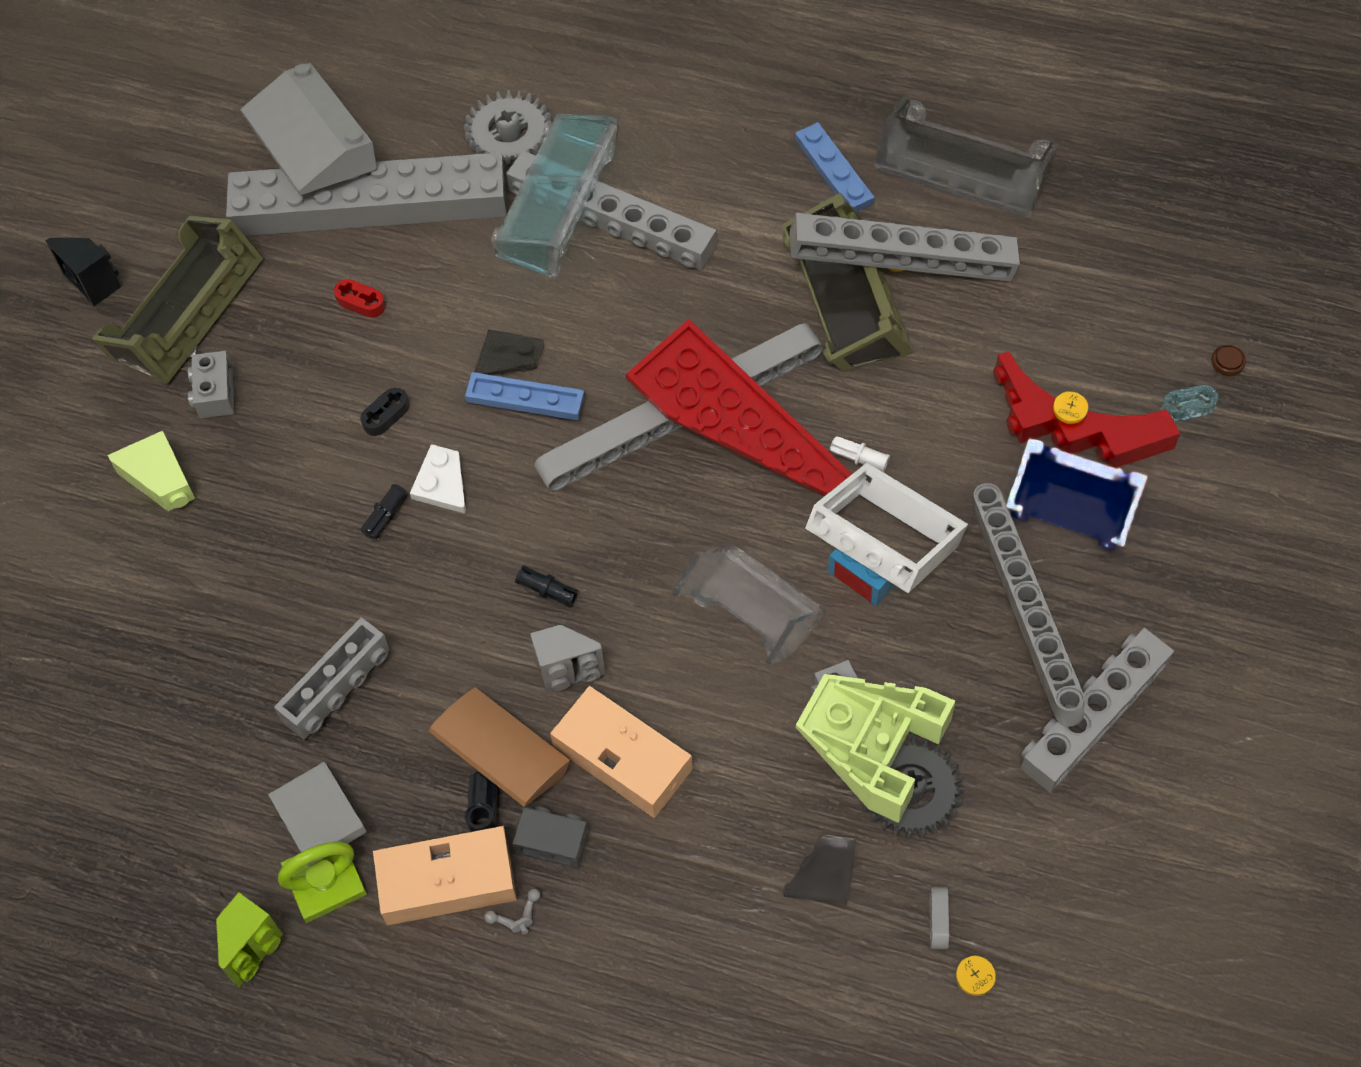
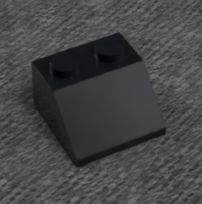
(86, 267)

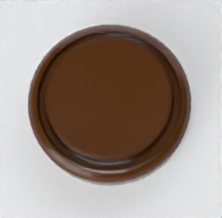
(1228, 360)

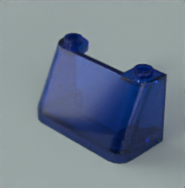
(1075, 494)

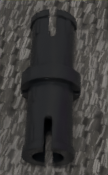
(546, 586)

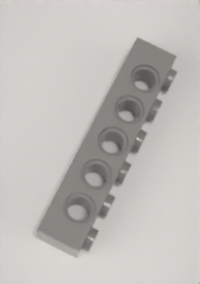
(1051, 769)

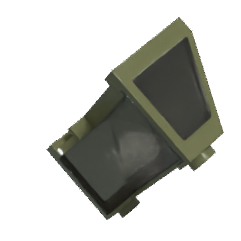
(184, 300)
(853, 303)

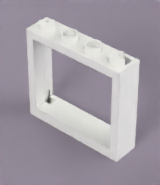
(902, 504)

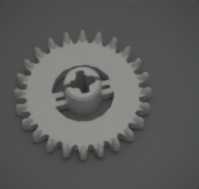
(510, 118)

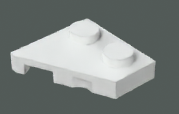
(440, 480)

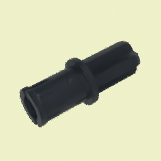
(384, 511)

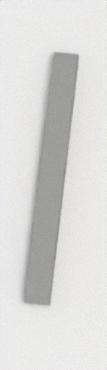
(646, 424)

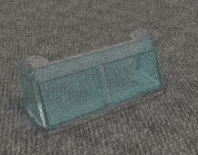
(556, 191)

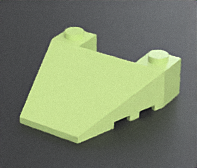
(862, 729)

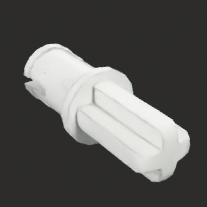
(859, 453)

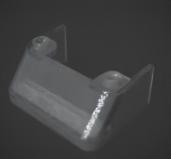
(754, 596)

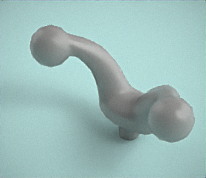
(522, 923)

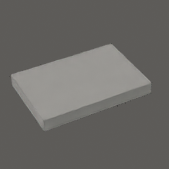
(316, 810)

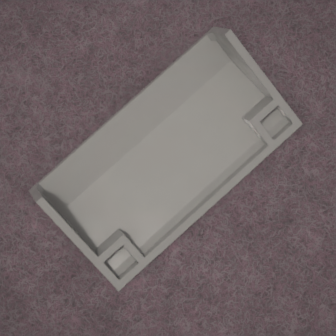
(309, 131)

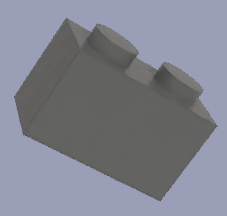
(551, 836)

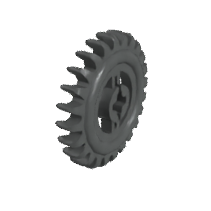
(940, 781)

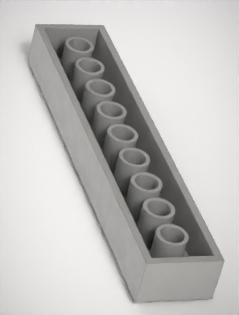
(391, 195)

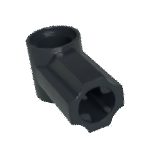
(481, 802)

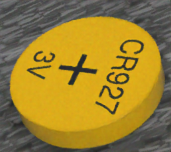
(1070, 407)
(975, 975)

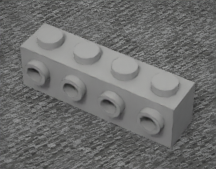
(332, 678)

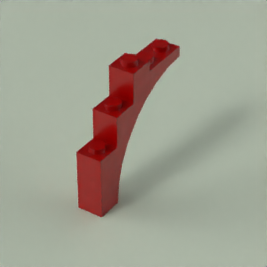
(1116, 438)

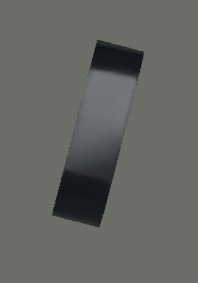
(384, 411)

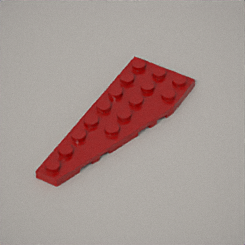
(715, 398)

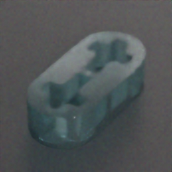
(1189, 402)

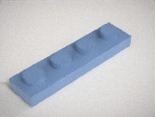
(833, 166)
(525, 396)

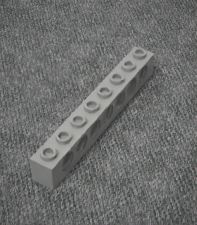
(636, 220)
(903, 247)

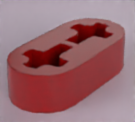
(361, 295)

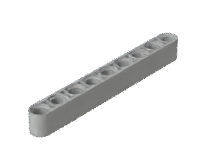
(1028, 613)

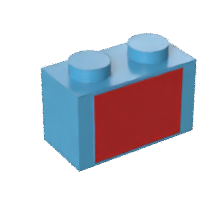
(859, 577)

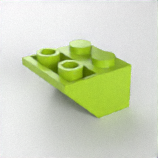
(244, 938)

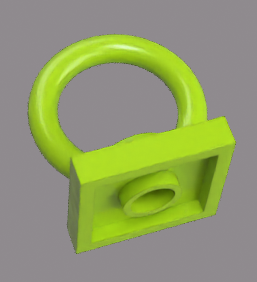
(324, 884)

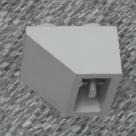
(566, 657)

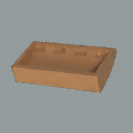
(500, 747)

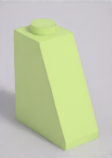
(154, 471)

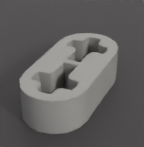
(939, 918)

